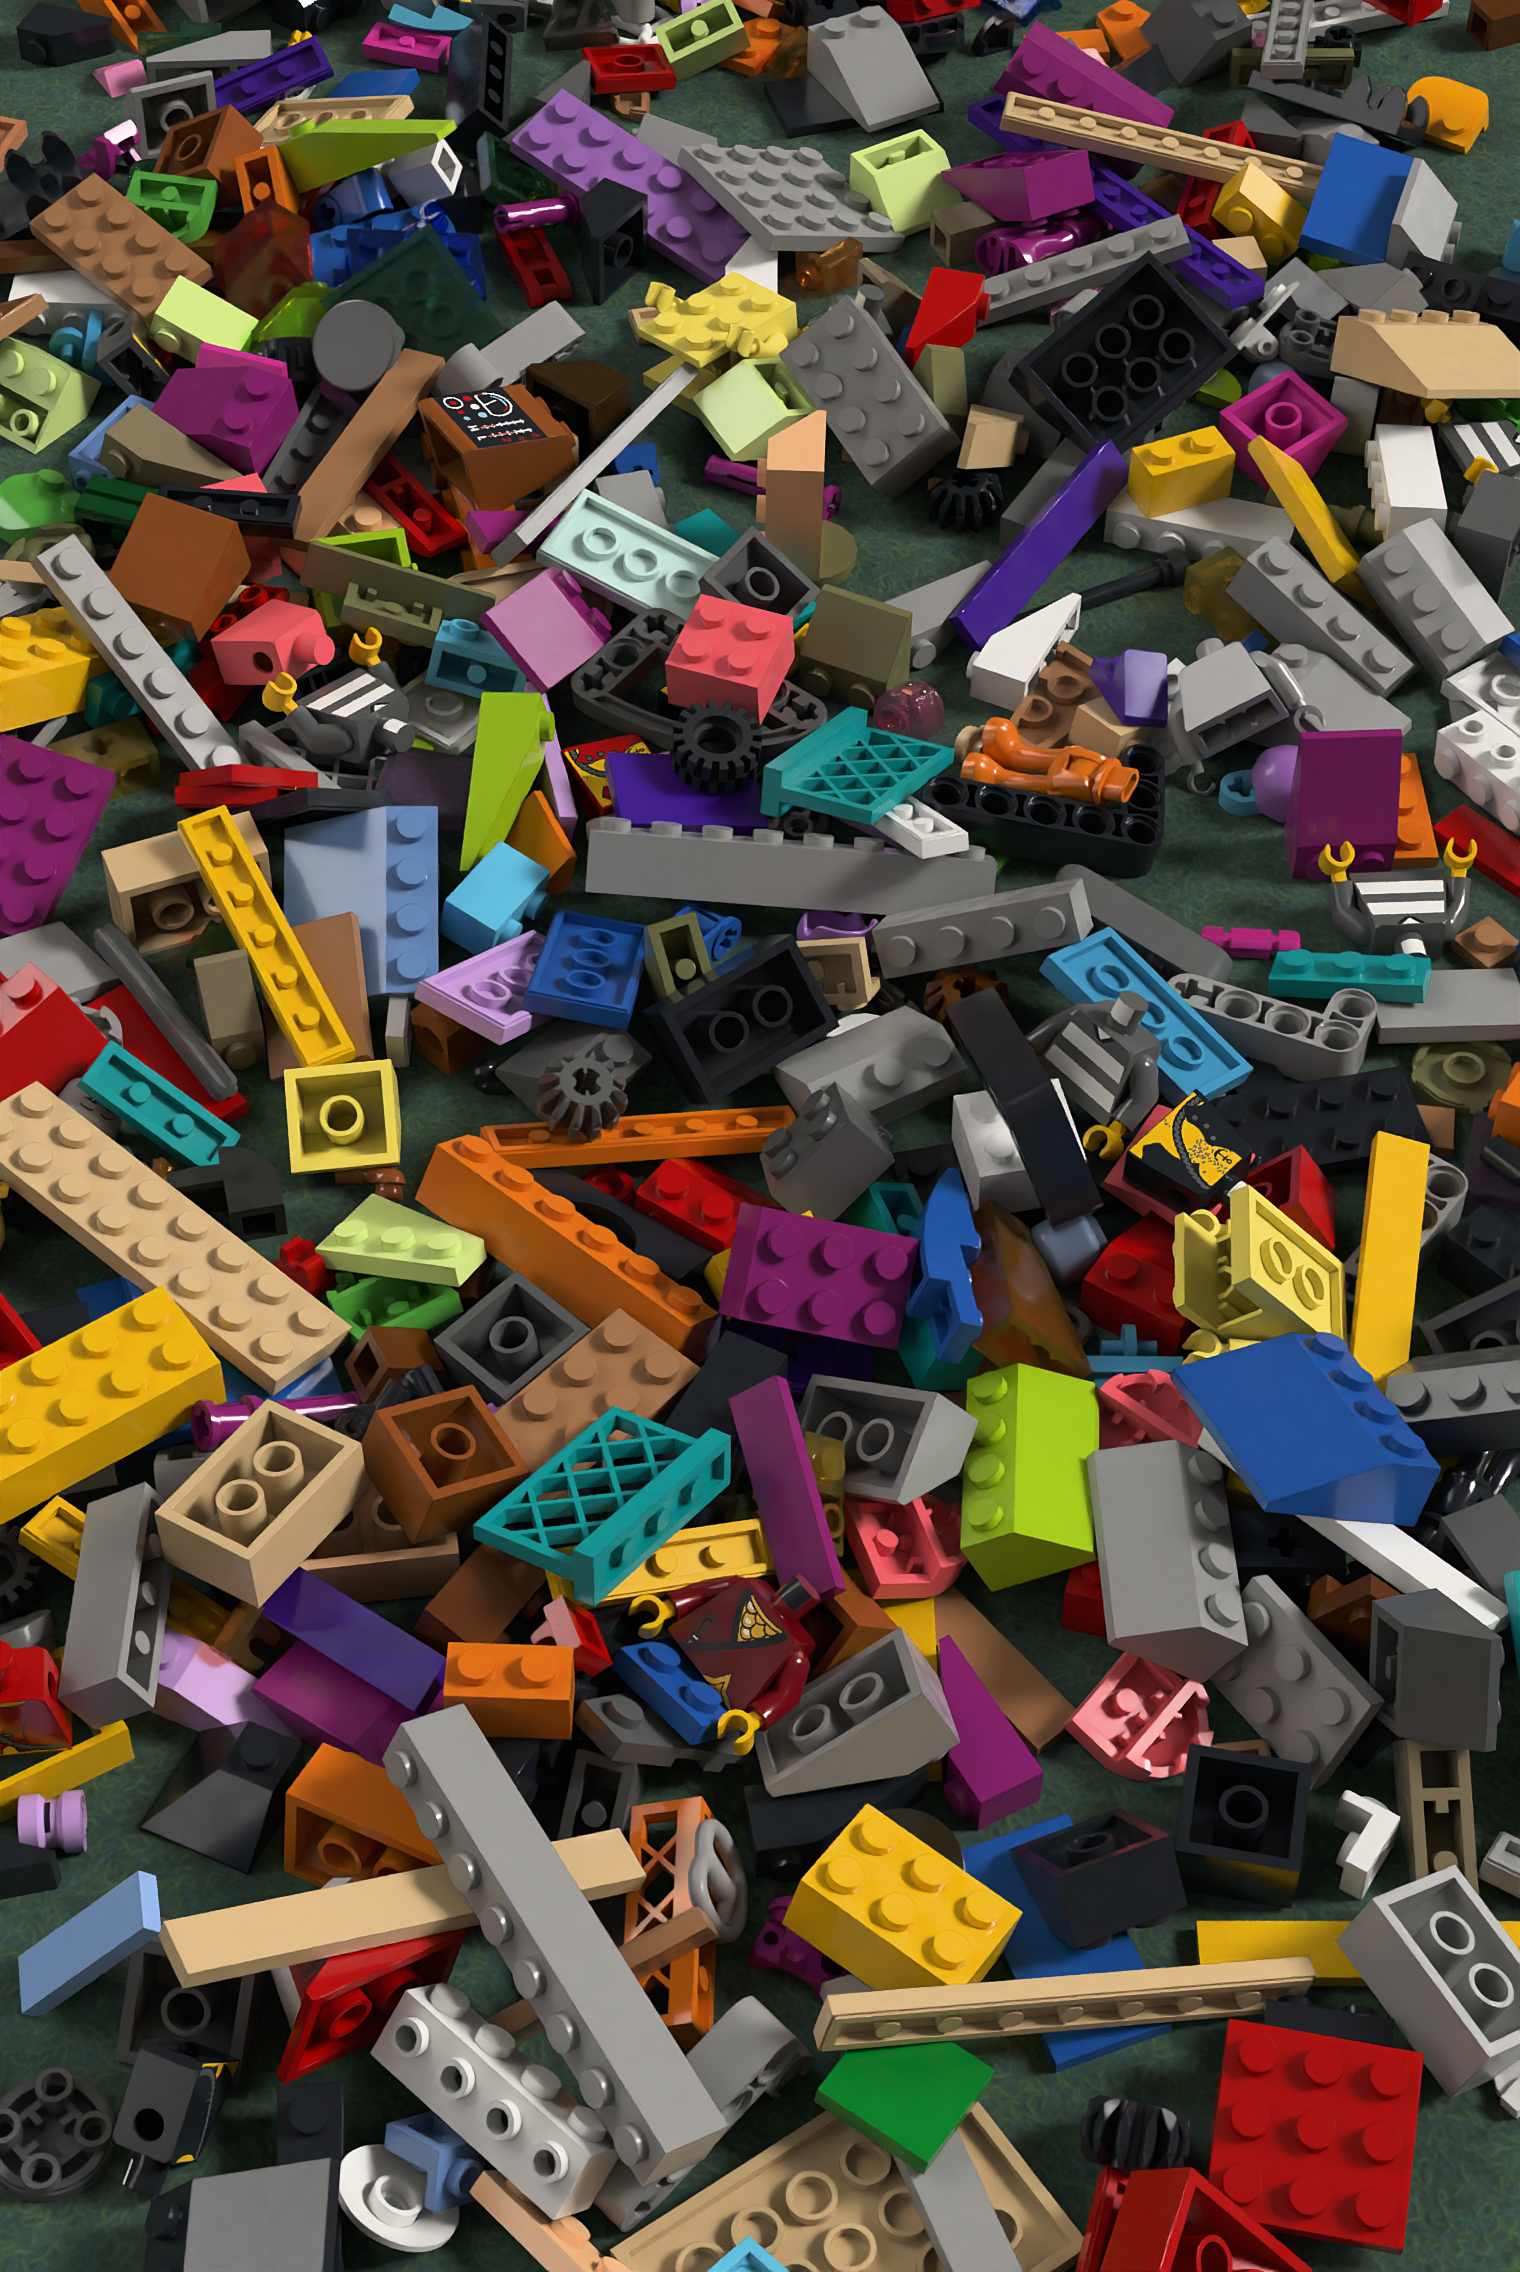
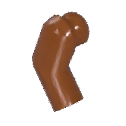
(386, 1179)

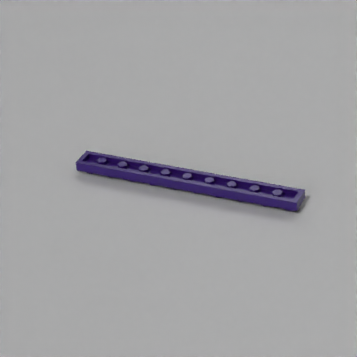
(1129, 209)

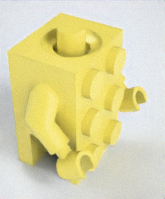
(716, 330)
(1253, 1278)

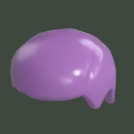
(1273, 780)
(833, 925)

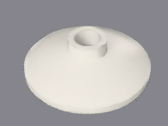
(388, 2201)

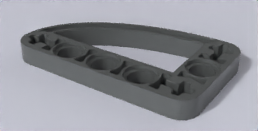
(657, 730)

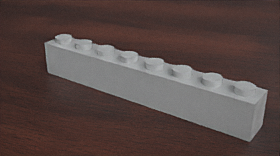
(778, 870)
(554, 1945)

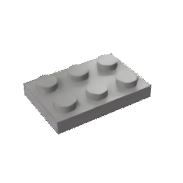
(1295, 1684)

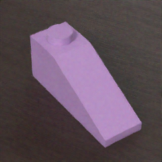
(206, 1690)

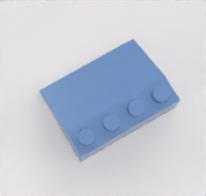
(387, 875)

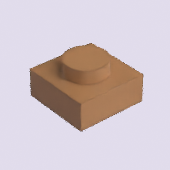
(1486, 945)

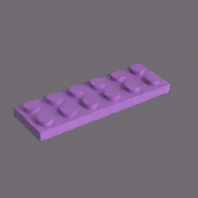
(582, 147)

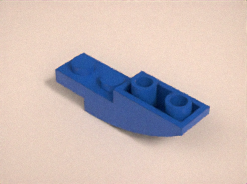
(941, 1275)

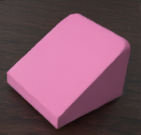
(121, 77)

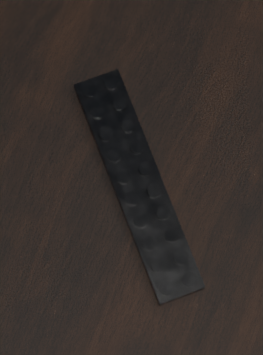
(1327, 1116)

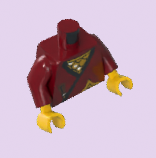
(742, 1644)

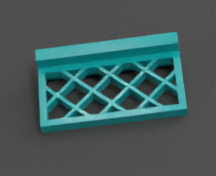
(841, 773)
(642, 1517)

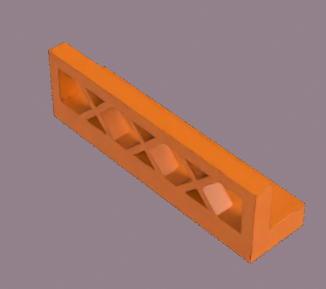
(692, 1975)

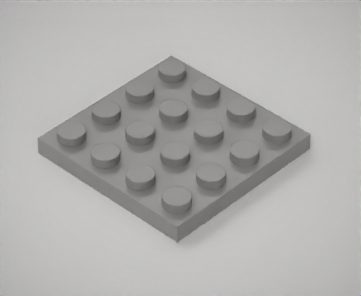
(788, 198)

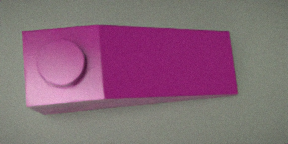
(991, 1767)

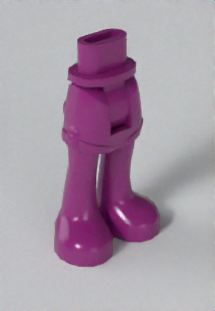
(1019, 246)

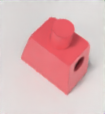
(270, 642)

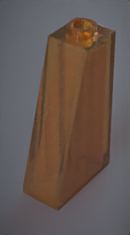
(1019, 1300)

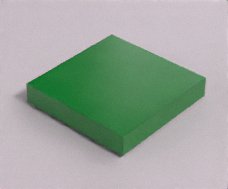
(906, 2095)

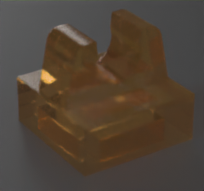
(790, 56)
(236, 1632)

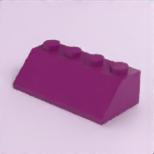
(1063, 73)

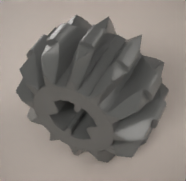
(581, 1094)

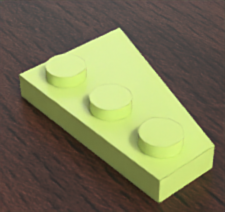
(401, 1244)

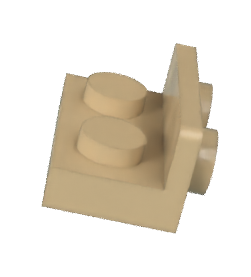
(841, 970)

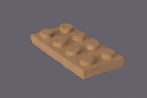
(117, 246)
(609, 1367)

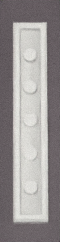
(1398, 1558)

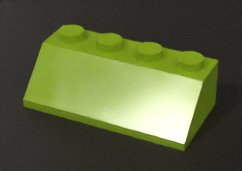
(1028, 1474)

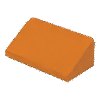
(542, 839)

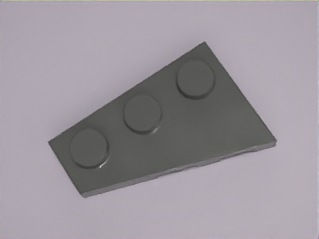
(635, 1733)

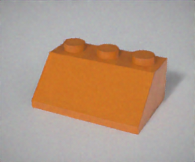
(350, 1822)

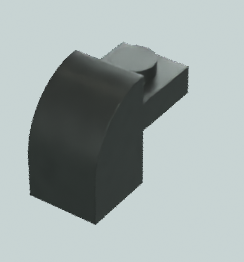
(241, 1184)

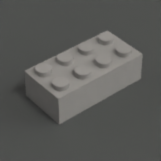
(870, 398)

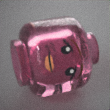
(910, 710)

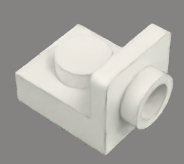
(1369, 1841)

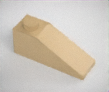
(992, 438)

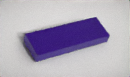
(274, 77)

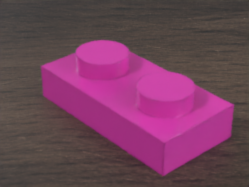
(406, 47)

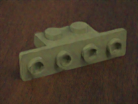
(391, 596)

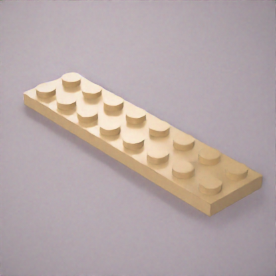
(163, 1238)

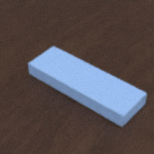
(89, 1944)

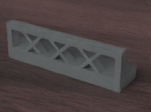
(305, 445)

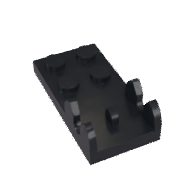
(1383, 112)
(35, 186)

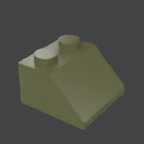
(854, 648)

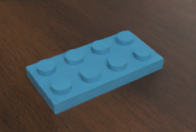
(1191, 1049)

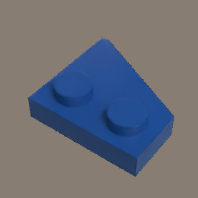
(672, 1687)

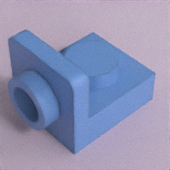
(439, 2151)

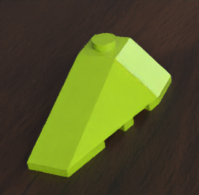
(347, 146)
(505, 764)

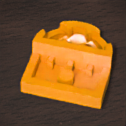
(1455, 112)

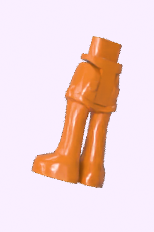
(1070, 771)

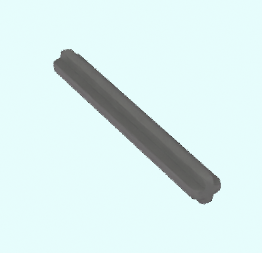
(165, 1012)

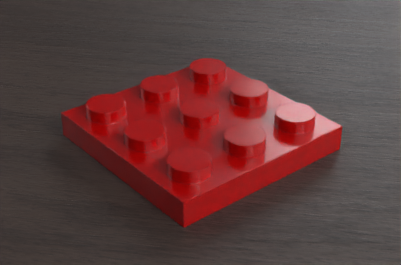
(1317, 2134)

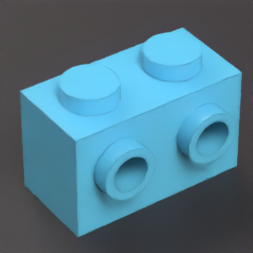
(471, 661)
(495, 900)

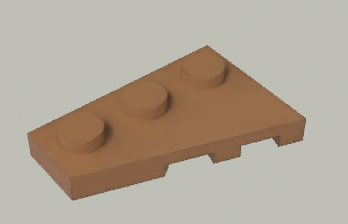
(1048, 712)

